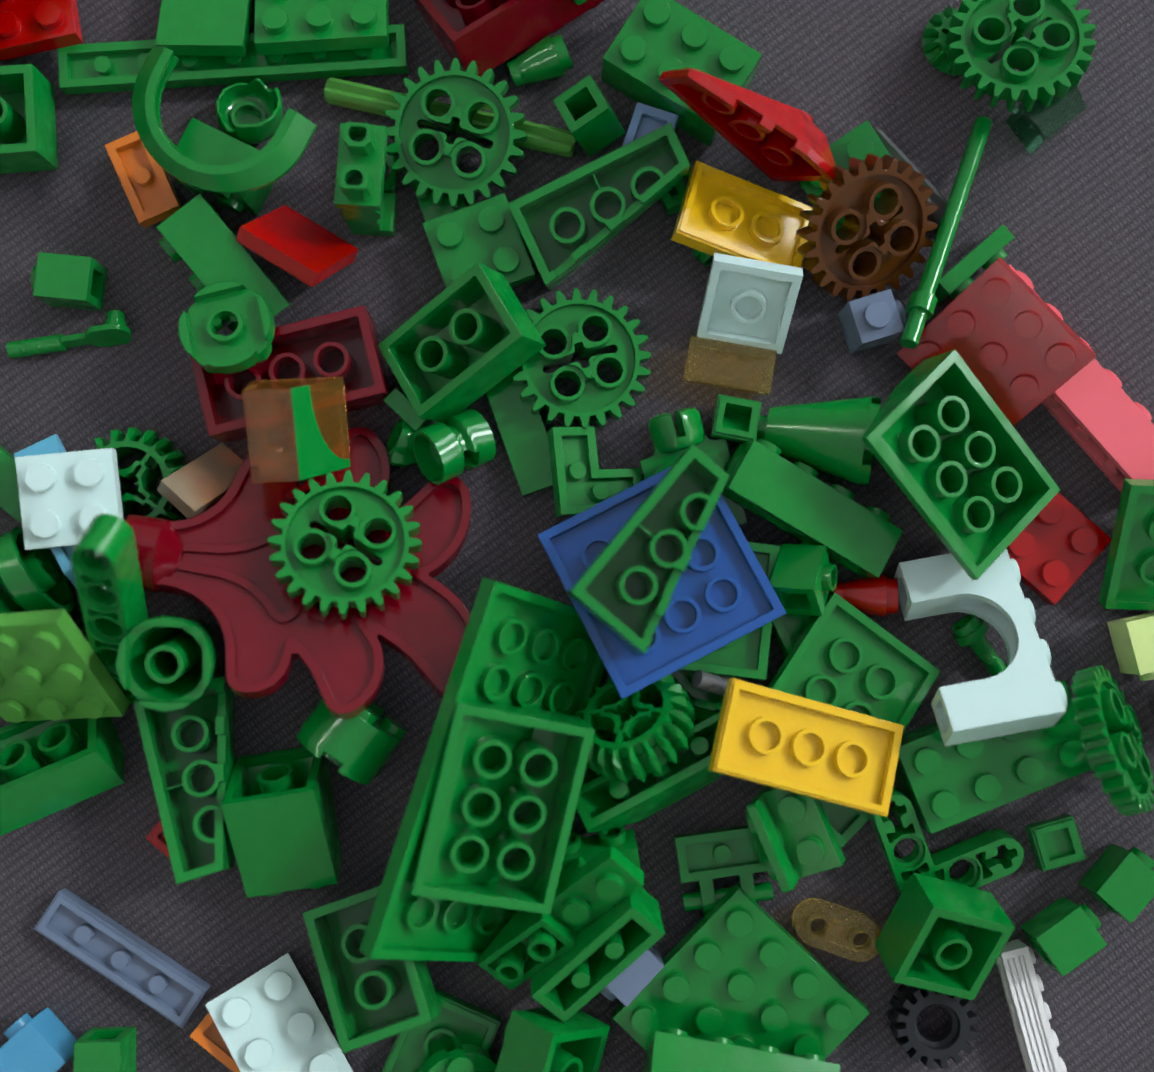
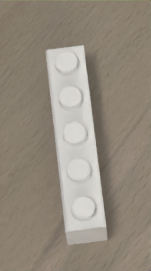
(1027, 1008)

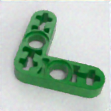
(939, 863)

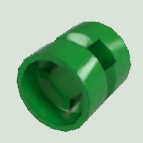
(453, 446)

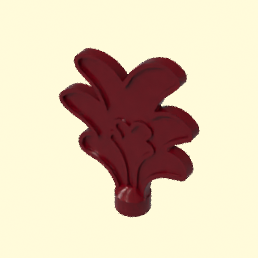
(228, 570)

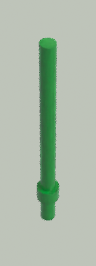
(923, 301)

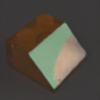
(296, 428)

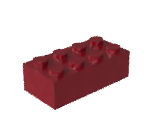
(311, 348)

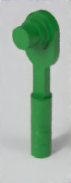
(109, 334)

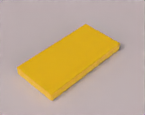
(806, 747)

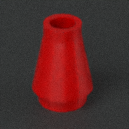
(871, 595)

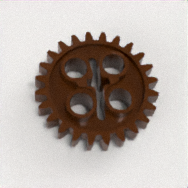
(867, 226)

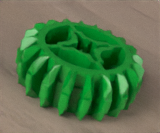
(146, 472)
(642, 734)

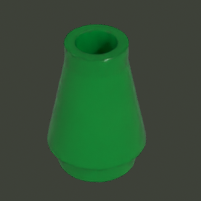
(541, 62)

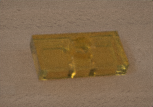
(729, 366)

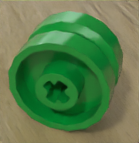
(31, 577)

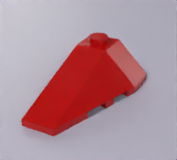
(767, 132)

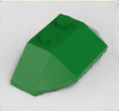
(615, 804)

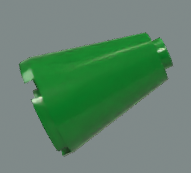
(824, 435)
(167, 661)

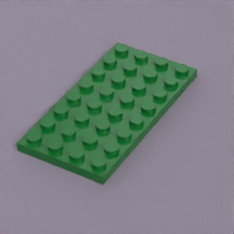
(514, 655)

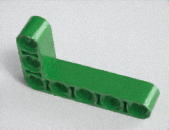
(109, 587)

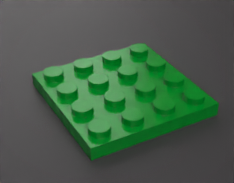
(746, 983)

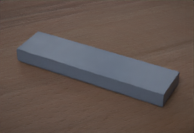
(122, 957)

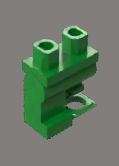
(360, 186)

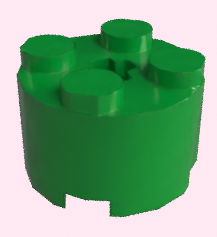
(355, 744)

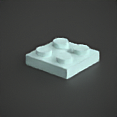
(749, 302)
(65, 493)

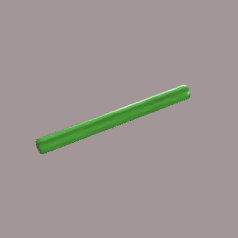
(378, 100)

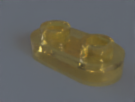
(838, 931)

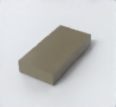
(201, 481)

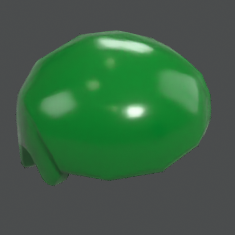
(249, 111)

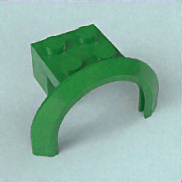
(209, 157)

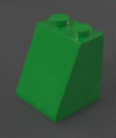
(283, 822)

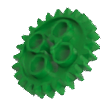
(1043, 67)
(467, 95)
(594, 396)
(321, 577)
(1113, 741)

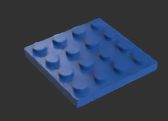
(712, 605)

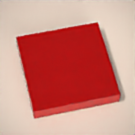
(297, 245)

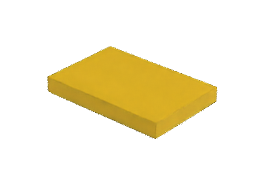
(739, 218)

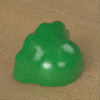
(400, 445)

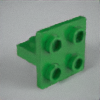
(793, 835)

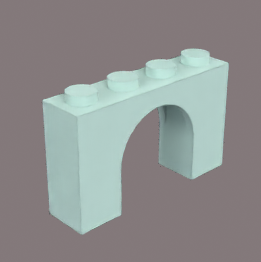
(1020, 696)

